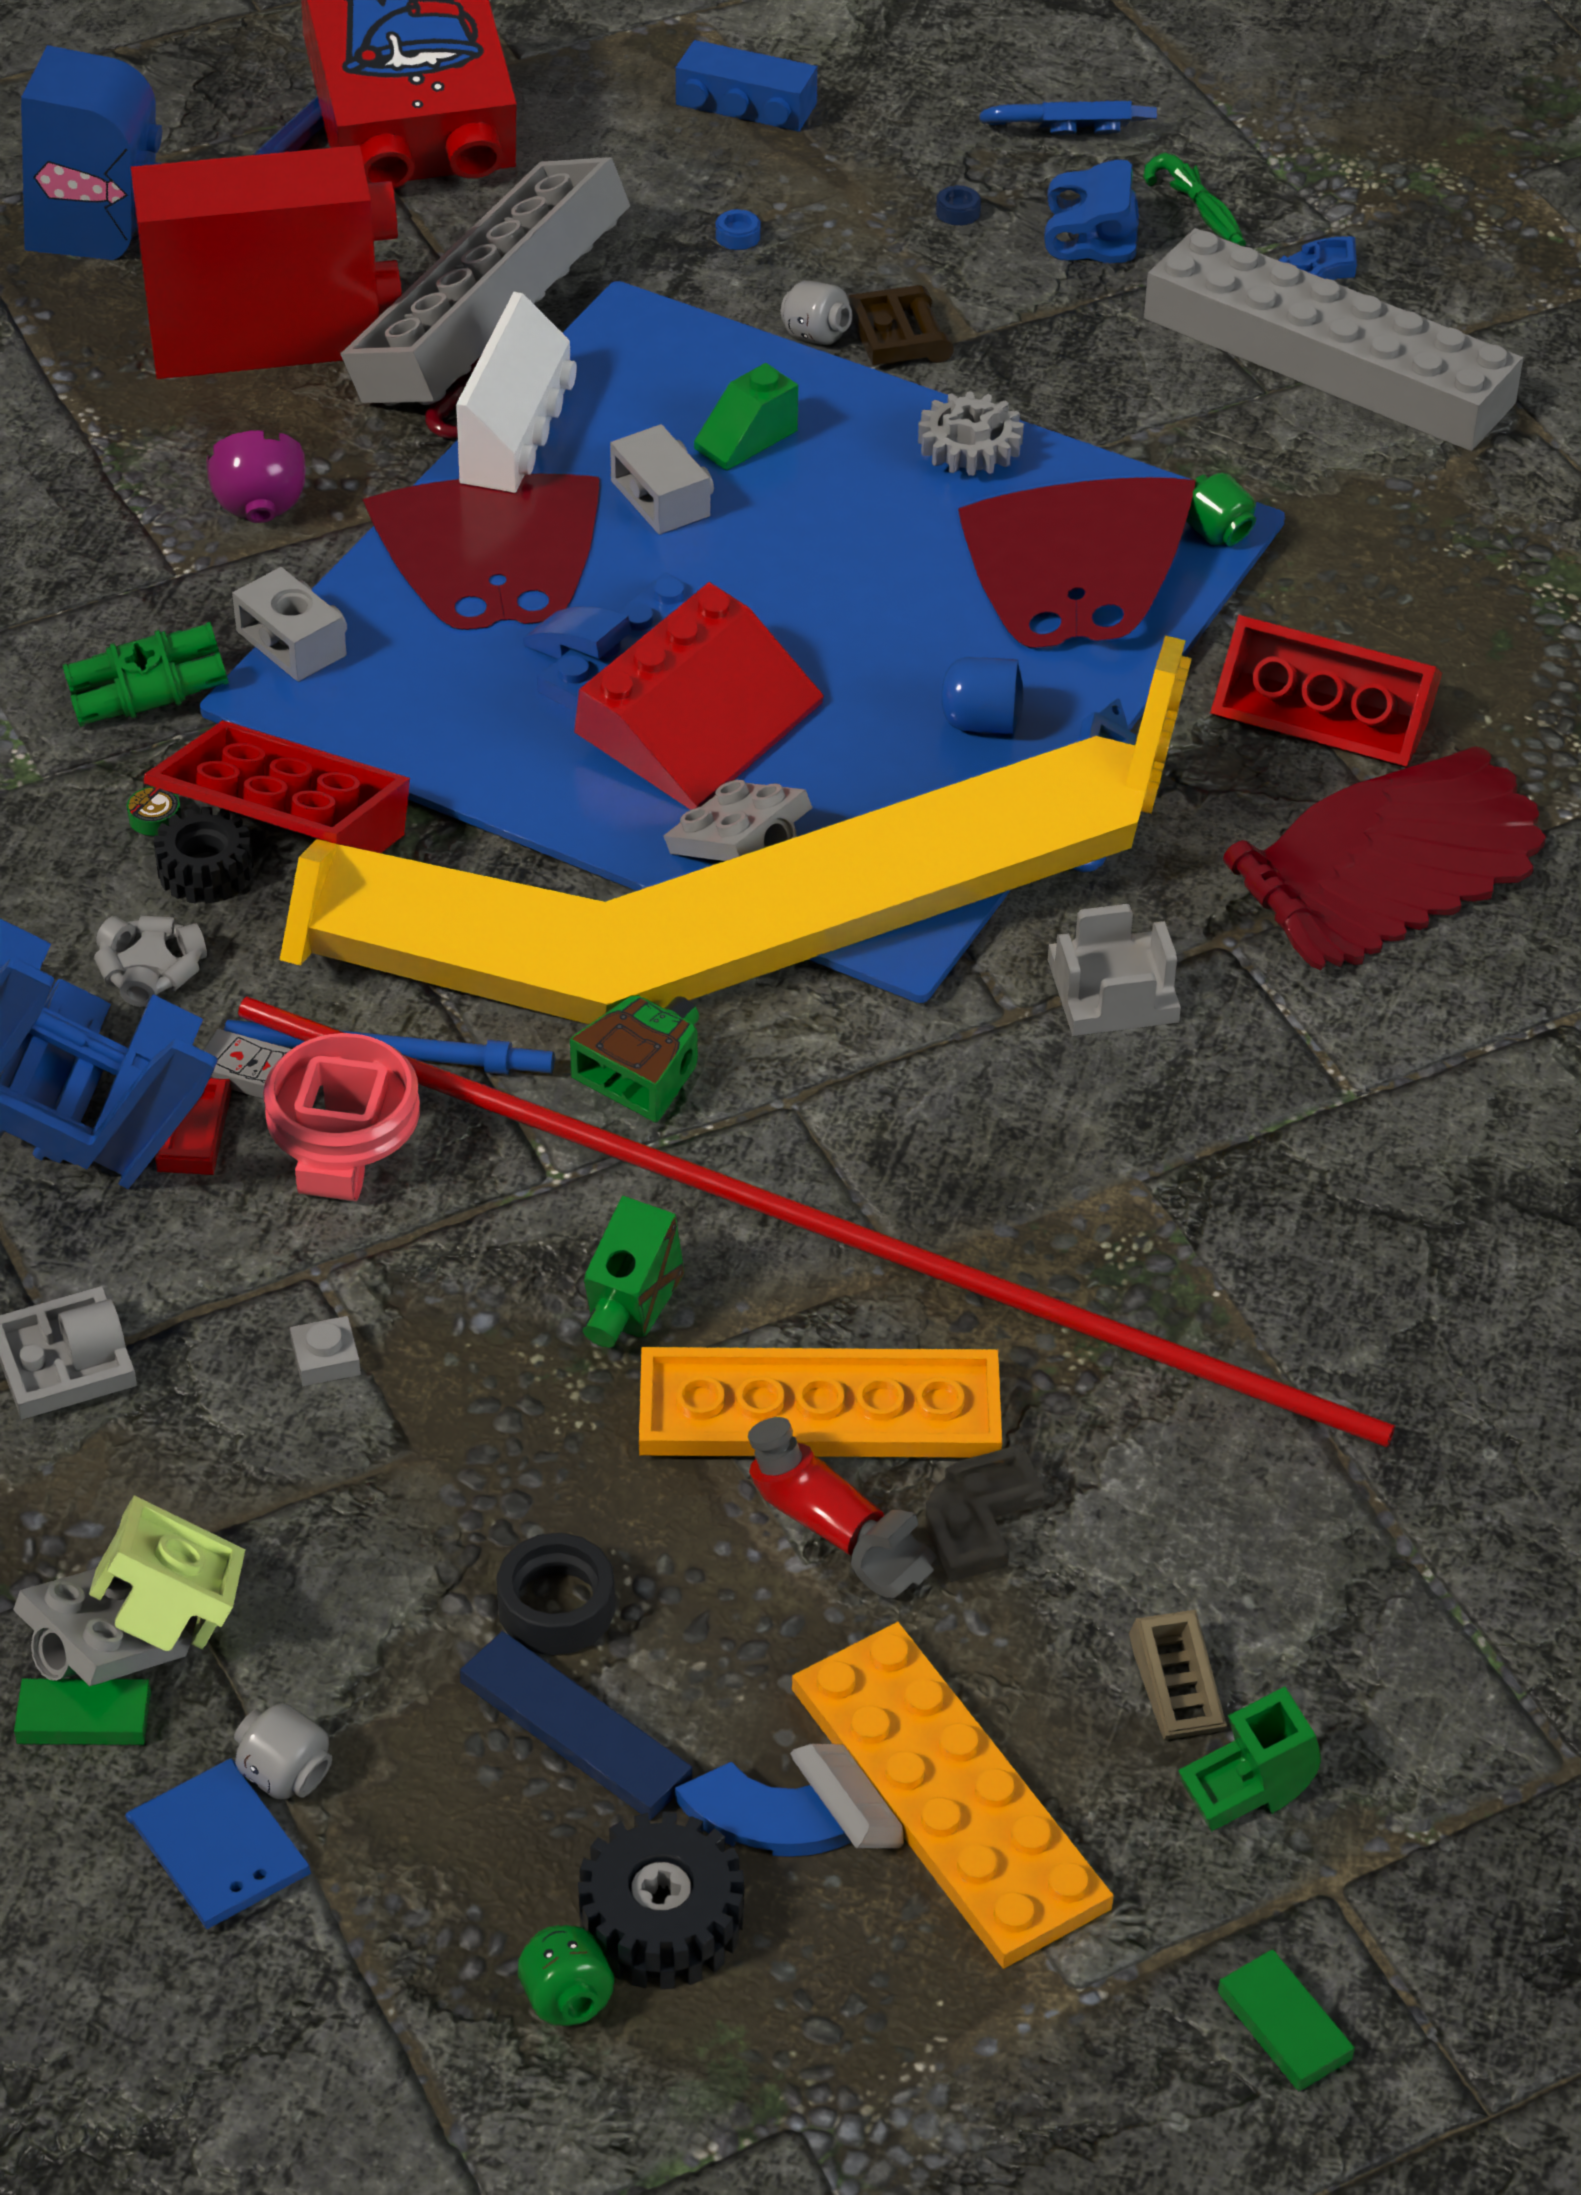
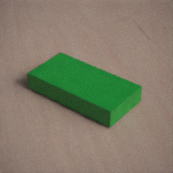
(82, 1714)
(1285, 2020)

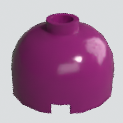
(256, 474)

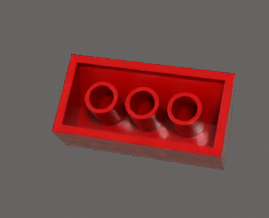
(1326, 691)

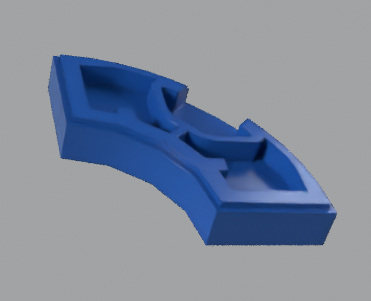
(1327, 258)
(760, 1815)

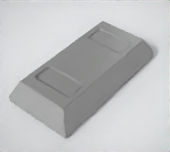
(849, 1795)

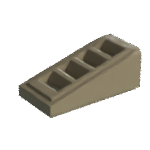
(1171, 1629)

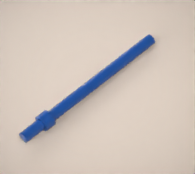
(495, 1056)

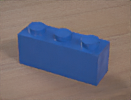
(746, 85)

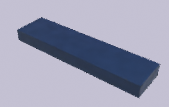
(576, 1724)

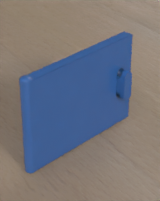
(218, 1840)

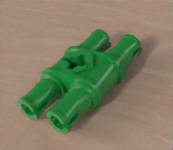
(145, 674)

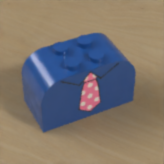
(80, 136)

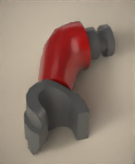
(824, 1502)

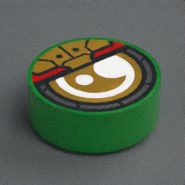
(151, 808)

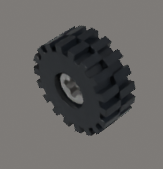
(671, 1937)

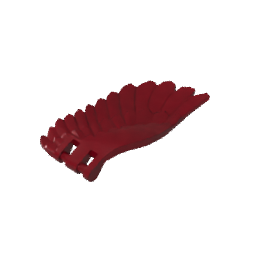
(1391, 855)

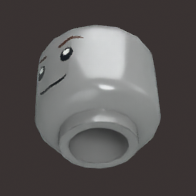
(816, 312)
(282, 1751)

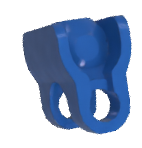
(1102, 215)

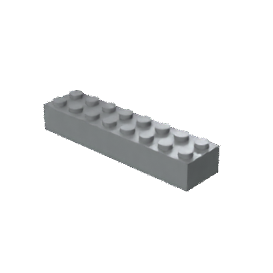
(454, 307)
(1333, 338)

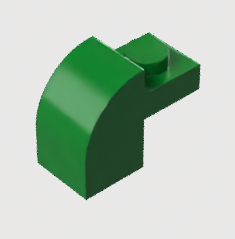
(1266, 1764)

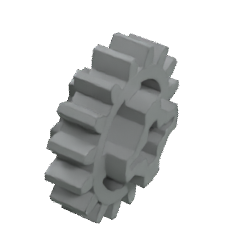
(970, 433)

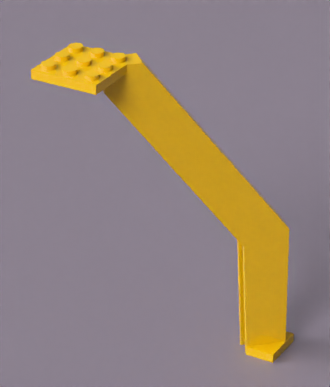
(745, 913)

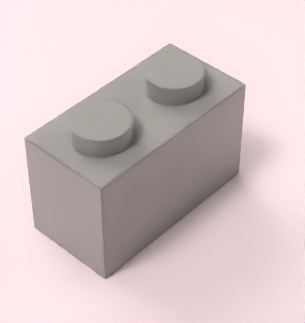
(661, 479)

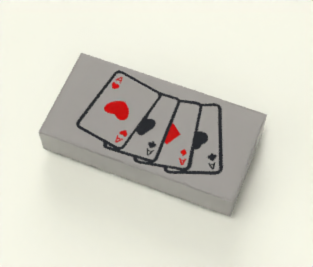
(243, 1060)

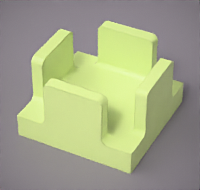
(173, 1574)

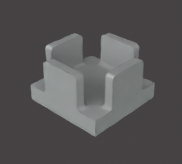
(1115, 976)

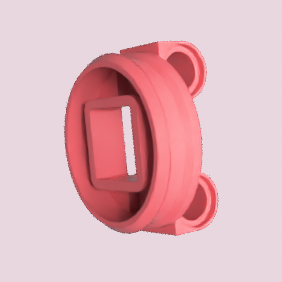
(367, 1116)

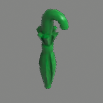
(1188, 180)

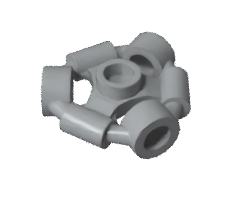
(139, 966)

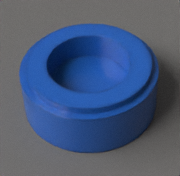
(738, 229)

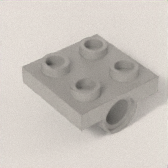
(739, 821)
(64, 1352)
(80, 1633)

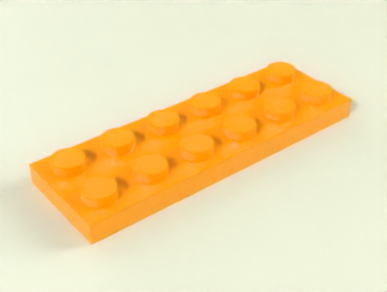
(833, 1397)
(954, 1795)

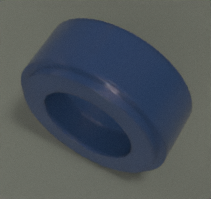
(958, 205)

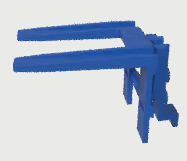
(57, 1056)

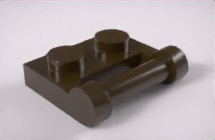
(887, 332)

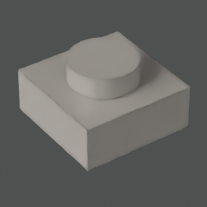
(325, 1351)

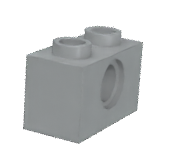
(290, 623)

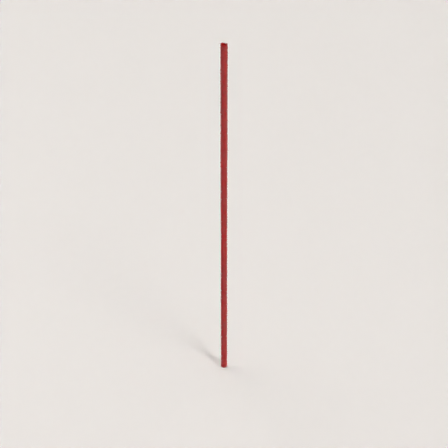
(861, 1238)

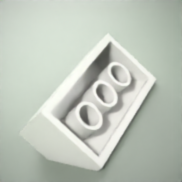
(512, 397)

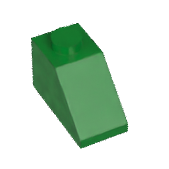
(749, 417)

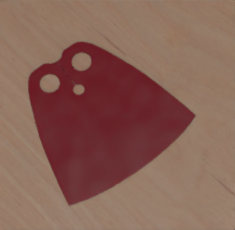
(459, 535)
(1087, 535)

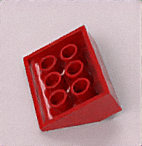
(696, 698)
(288, 786)

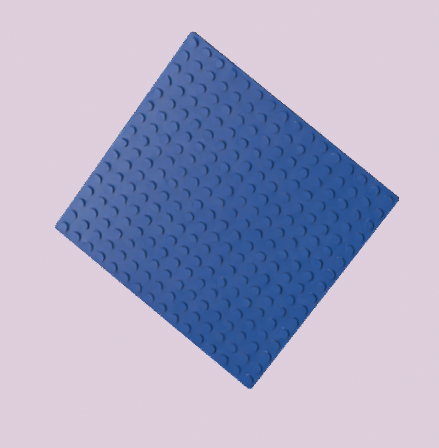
(831, 542)

